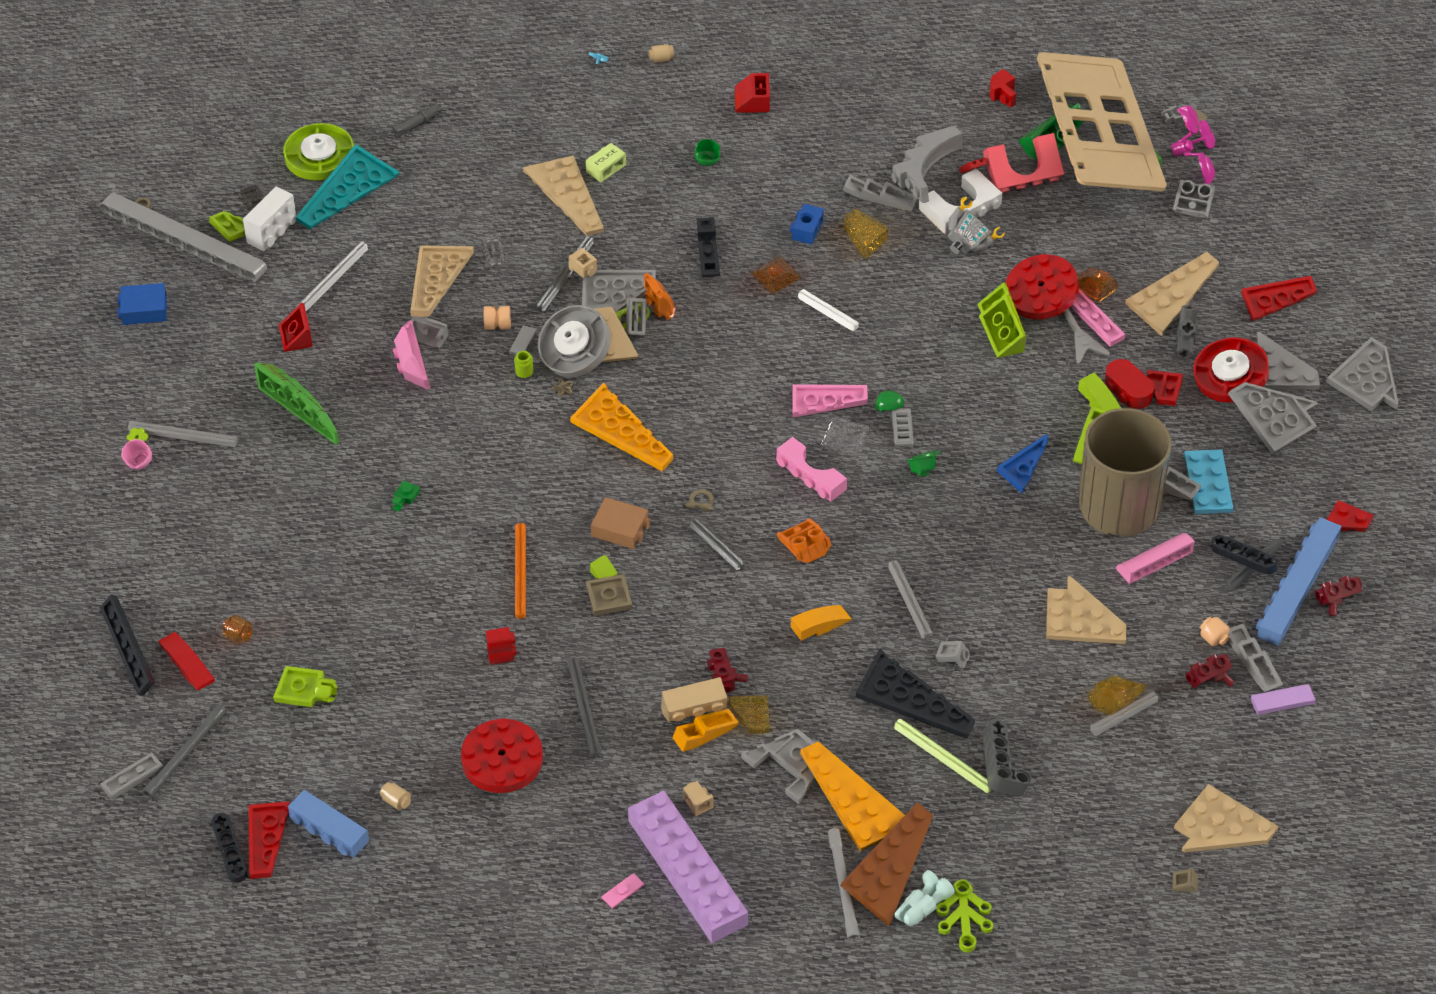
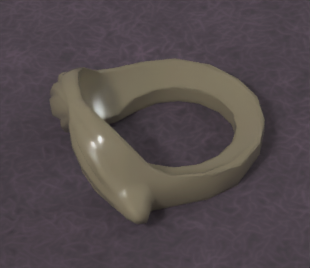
(703, 506)

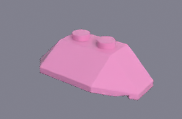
(410, 357)

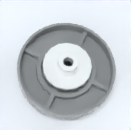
(574, 341)

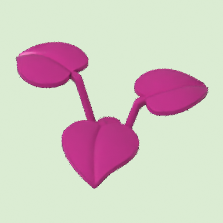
(1184, 146)

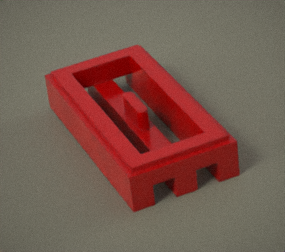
(972, 165)

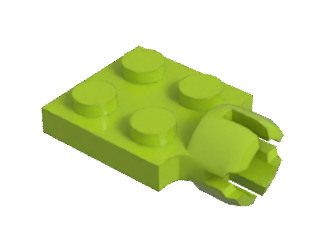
(304, 687)

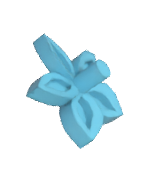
(599, 57)

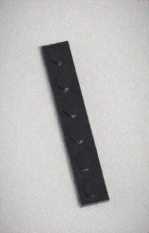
(127, 645)

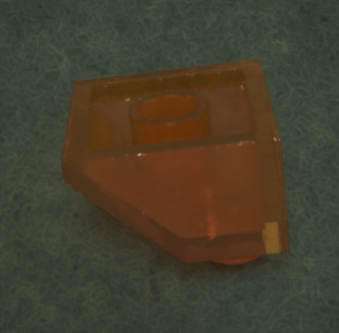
(776, 274)
(1097, 283)

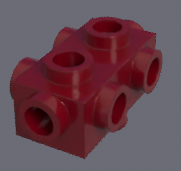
(1334, 593)
(721, 667)
(1214, 668)

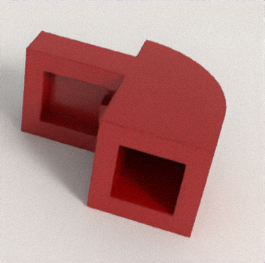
(1002, 88)

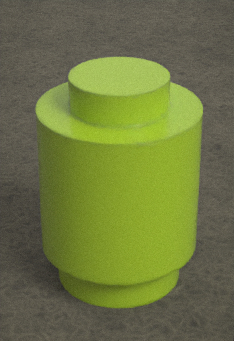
(523, 364)

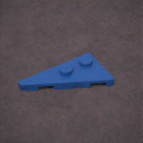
(1021, 466)

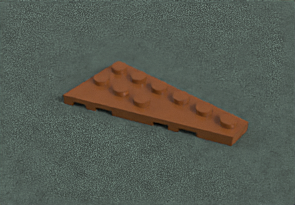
(886, 869)

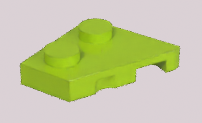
(228, 225)

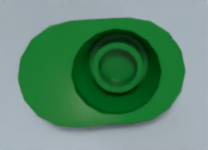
(923, 462)

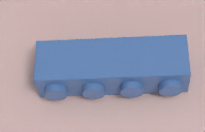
(328, 824)

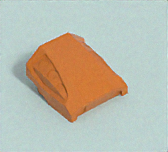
(658, 297)
(805, 541)

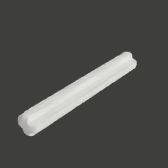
(828, 310)

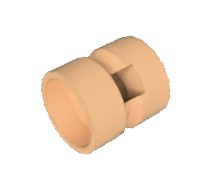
(497, 317)

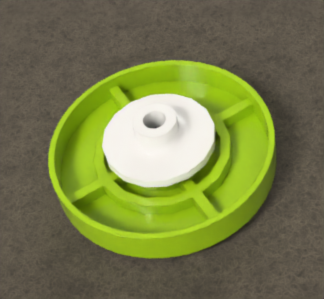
(316, 150)

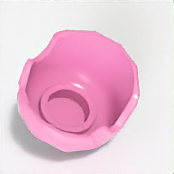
(136, 454)

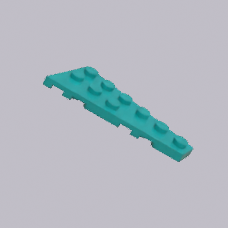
(349, 182)

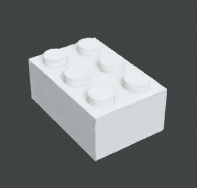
(270, 219)

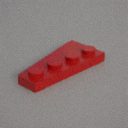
(265, 836)

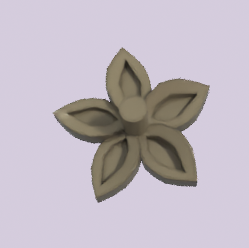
(563, 387)

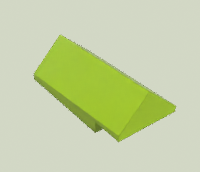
(1002, 322)

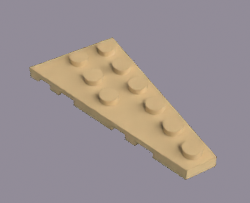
(566, 188)
(435, 274)
(1163, 299)

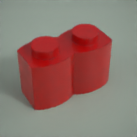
(500, 645)

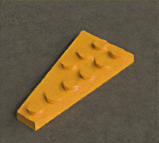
(616, 424)
(858, 805)

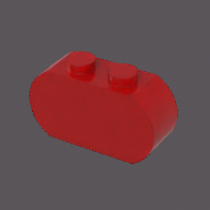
(1129, 384)

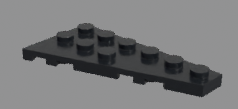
(905, 693)

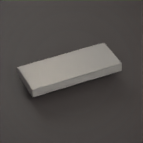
(523, 340)

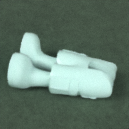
(922, 903)

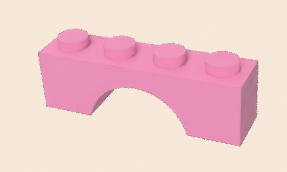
(826, 482)

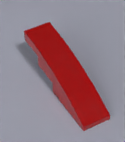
(187, 661)

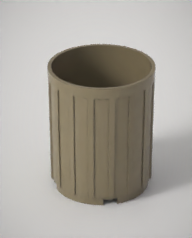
(1124, 471)

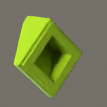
(602, 568)

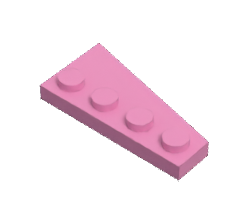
(824, 398)

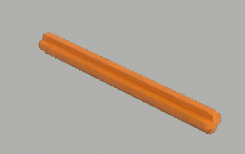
(520, 571)

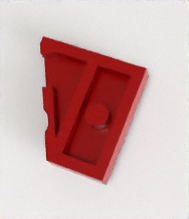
(1166, 386)

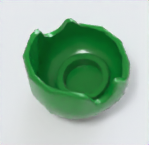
(707, 149)
(889, 401)

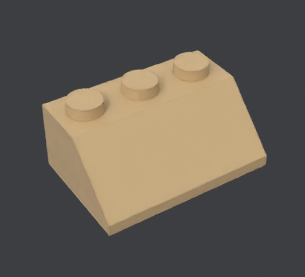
(693, 700)

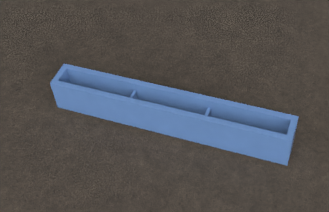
(1298, 581)

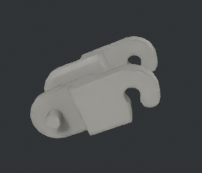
(1176, 119)

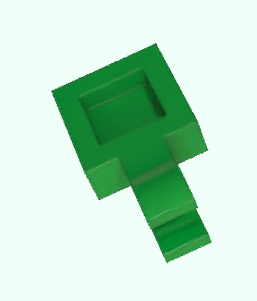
(405, 494)

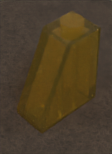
(865, 232)

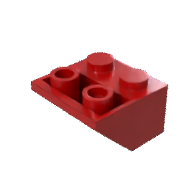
(753, 94)

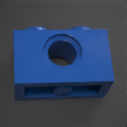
(807, 223)

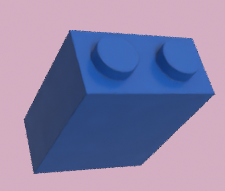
(142, 303)

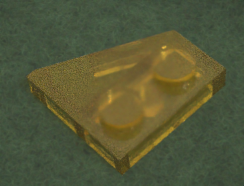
(752, 712)

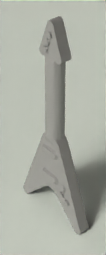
(1082, 340)

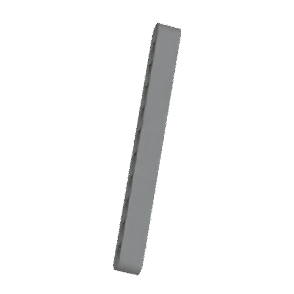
(184, 237)

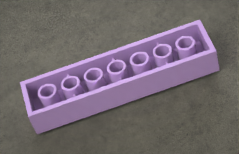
(688, 866)

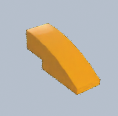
(819, 621)
(704, 729)

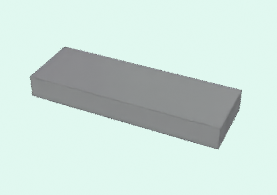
(131, 776)

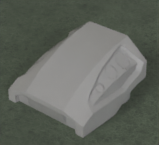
(1194, 199)

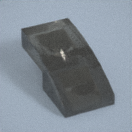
(251, 196)

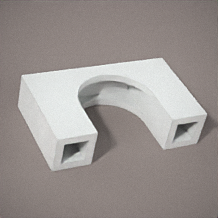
(983, 192)

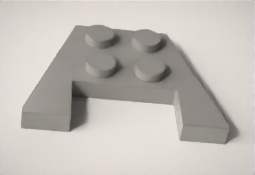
(786, 752)

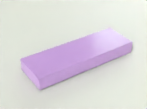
(1283, 699)

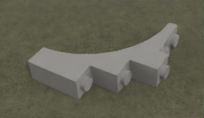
(918, 160)

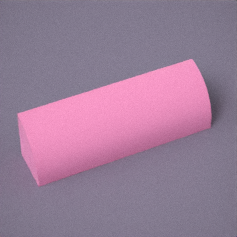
(1156, 558)

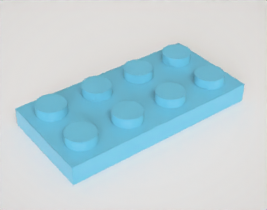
(1209, 470)

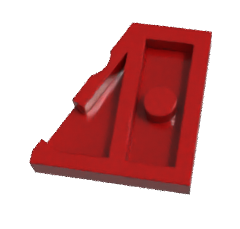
(1350, 517)

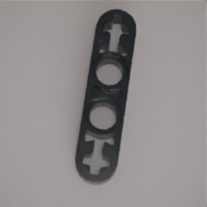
(1263, 563)
(227, 848)

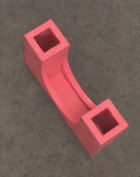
(1004, 177)

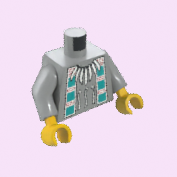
(969, 232)

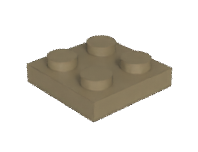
(609, 595)

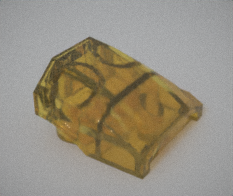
(1114, 694)

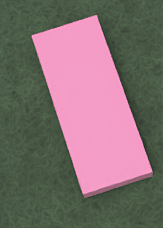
(622, 890)

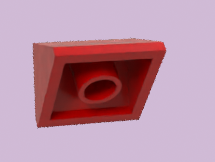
(296, 330)

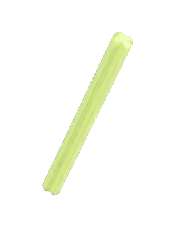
(942, 755)

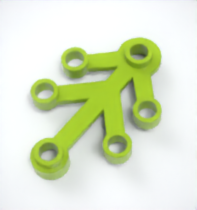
(964, 912)

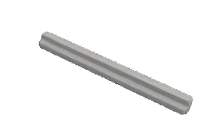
(910, 600)

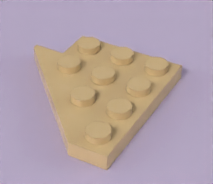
(1221, 823)

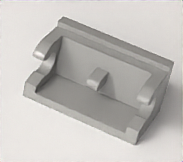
(430, 331)

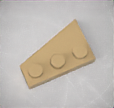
(620, 344)

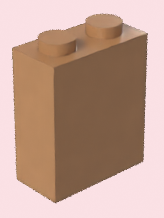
(620, 523)

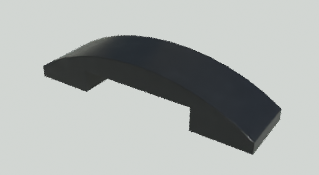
(707, 247)

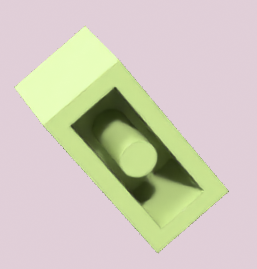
(605, 162)

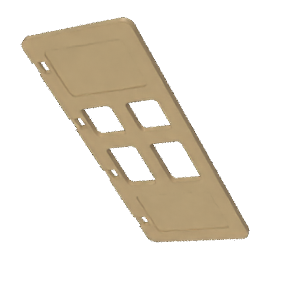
(1105, 161)

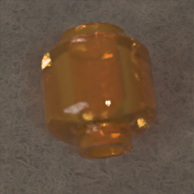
(237, 629)

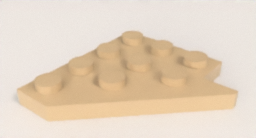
(1079, 616)

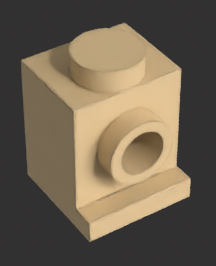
(585, 266)
(697, 798)

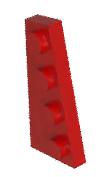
(1275, 296)

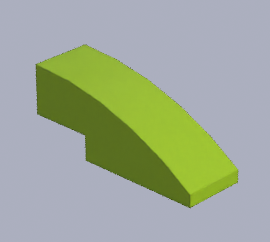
(1097, 393)

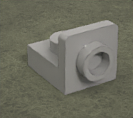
(953, 652)

